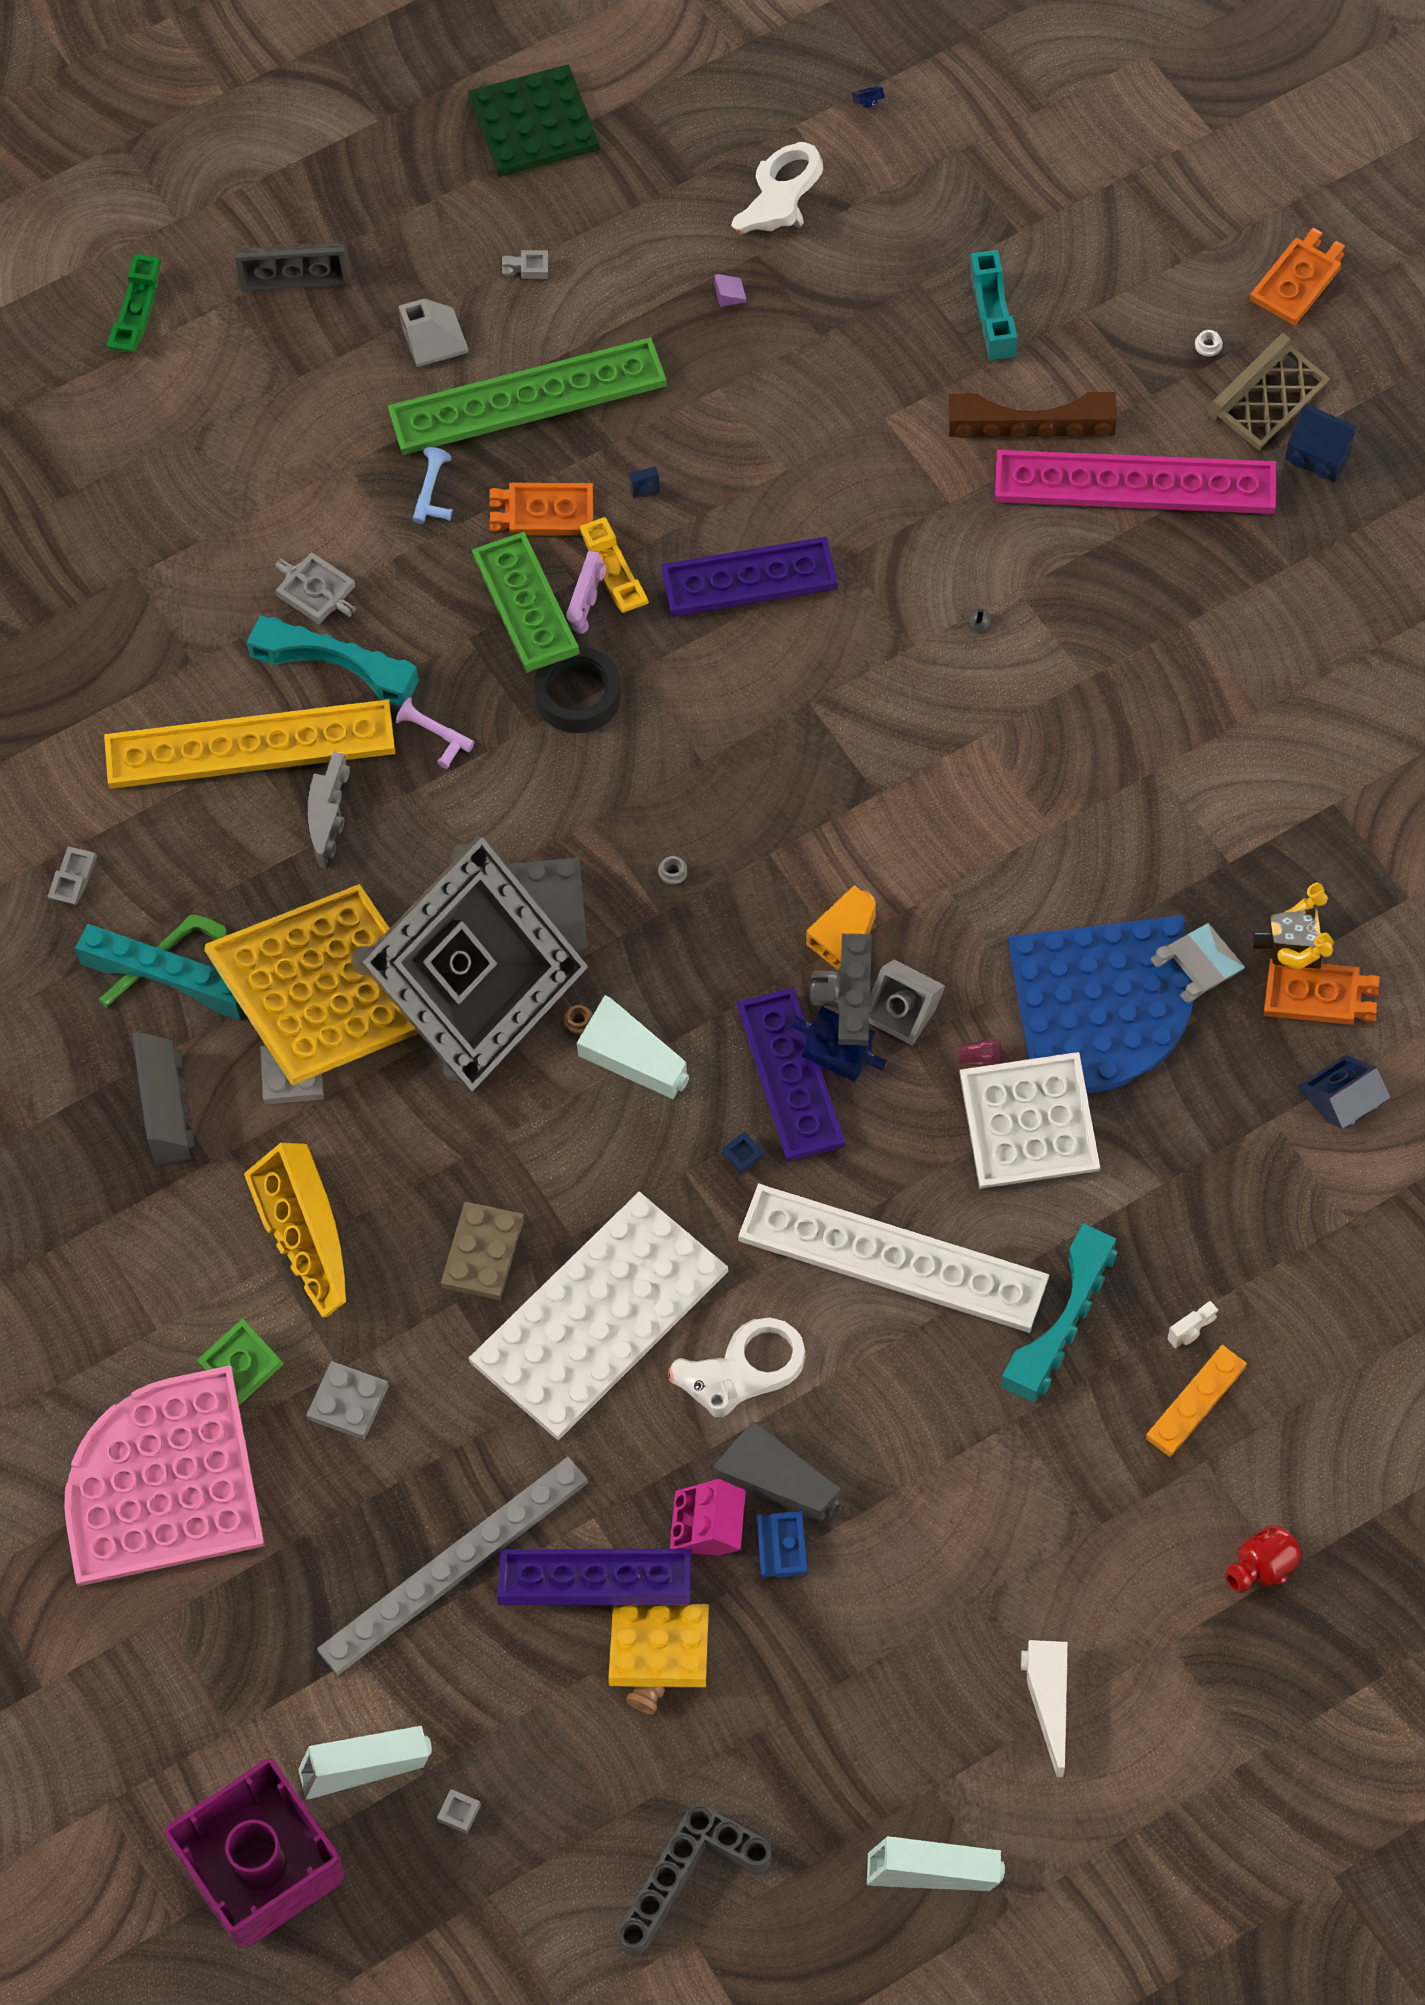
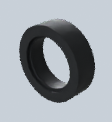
(585, 719)

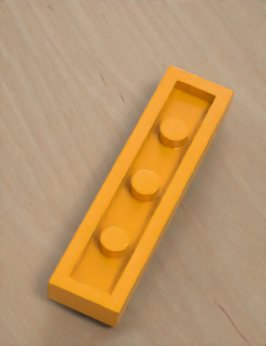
(1196, 1401)

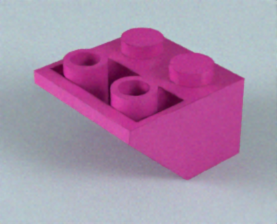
(708, 1518)

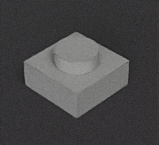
(459, 1811)

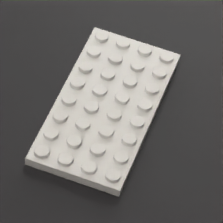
(598, 1315)

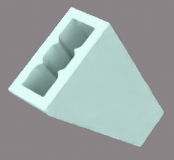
(629, 1049)
(362, 1760)
(933, 1865)

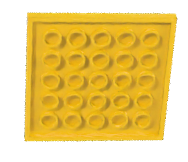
(301, 984)

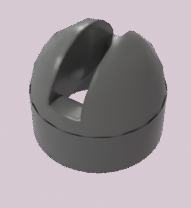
(986, 621)

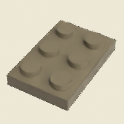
(482, 1251)

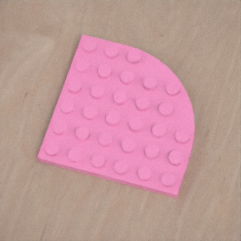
(162, 1481)

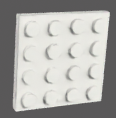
(1029, 1120)

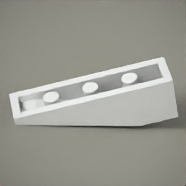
(1048, 1686)

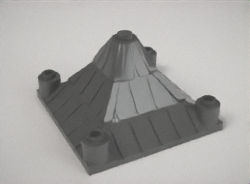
(472, 963)

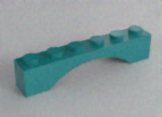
(283, 643)
(120, 954)
(1032, 1364)

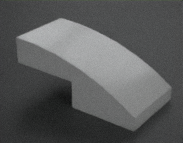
(73, 876)

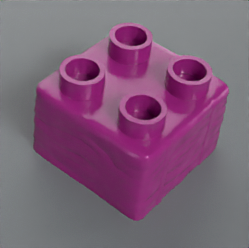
(255, 1854)

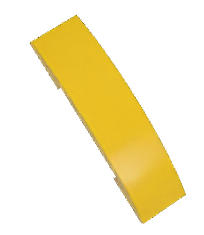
(618, 578)

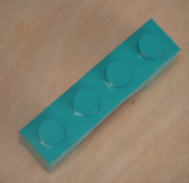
(988, 288)

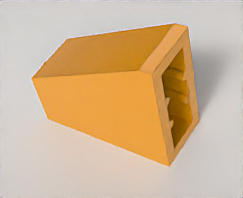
(849, 915)

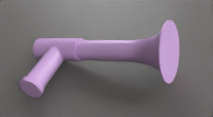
(457, 740)

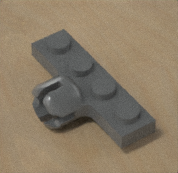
(848, 989)

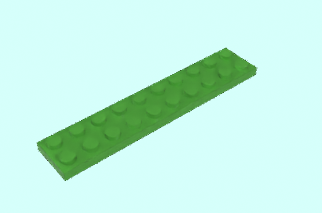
(526, 396)

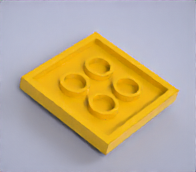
(659, 1645)

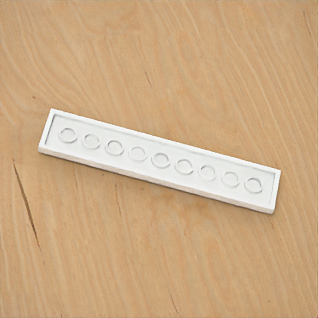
(894, 1258)

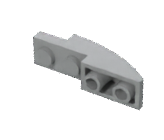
(324, 809)

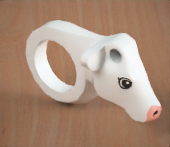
(727, 1381)

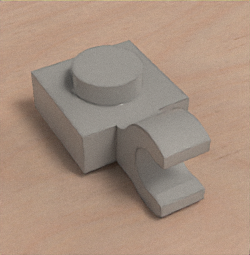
(531, 264)

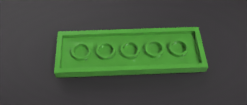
(525, 602)

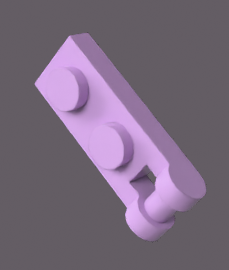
(585, 592)

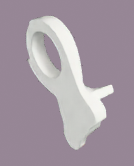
(779, 199)

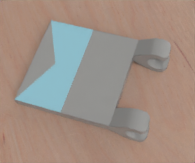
(1202, 958)

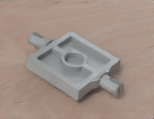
(315, 588)

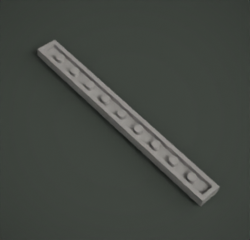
(452, 1566)

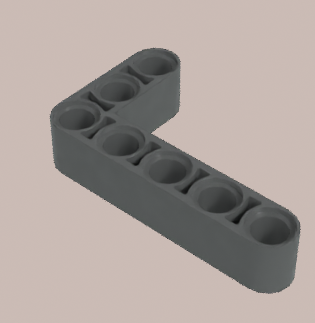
(682, 1868)

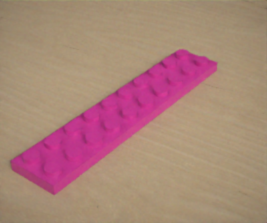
(1135, 481)

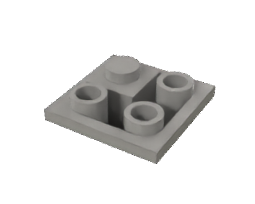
(431, 331)

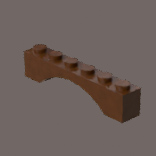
(1087, 416)

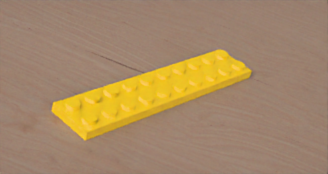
(248, 744)

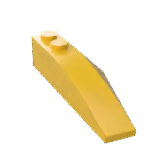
(301, 1219)

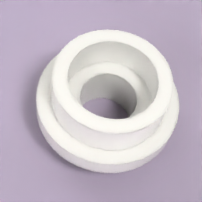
(1208, 337)

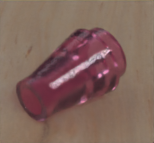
(982, 1052)

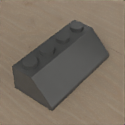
(293, 266)
(162, 1098)

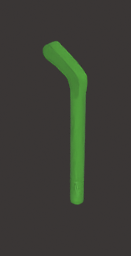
(190, 924)

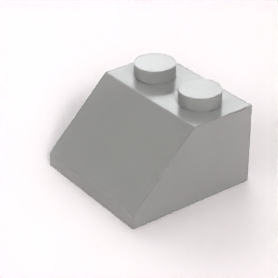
(903, 1001)

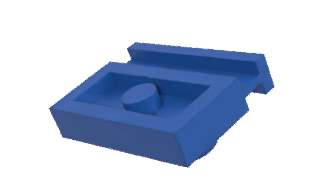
(781, 1545)

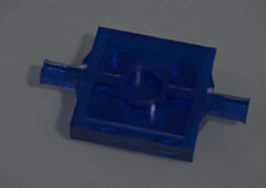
(824, 1050)

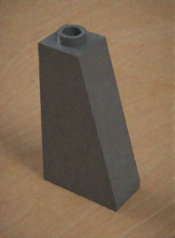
(777, 1475)

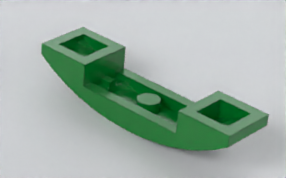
(136, 305)

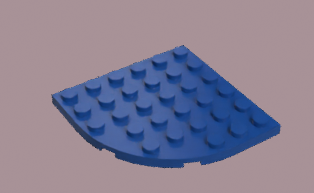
(1102, 997)

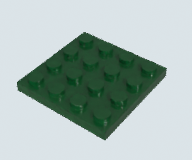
(533, 120)

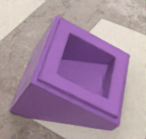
(729, 290)

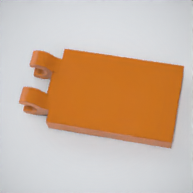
(1298, 278)
(542, 508)
(1320, 994)

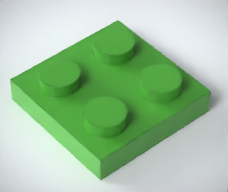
(247, 1354)

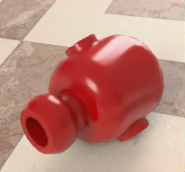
(1264, 1559)

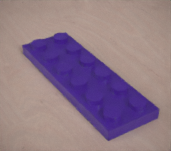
(749, 576)
(790, 1082)
(595, 1577)

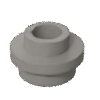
(672, 863)

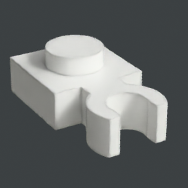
(1188, 1328)

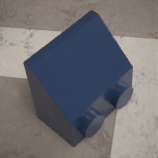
(1320, 443)
(1345, 1091)

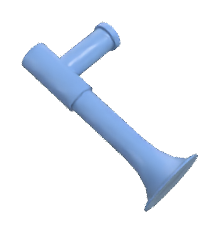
(436, 458)

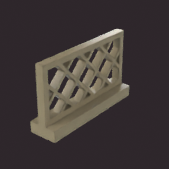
(1249, 381)

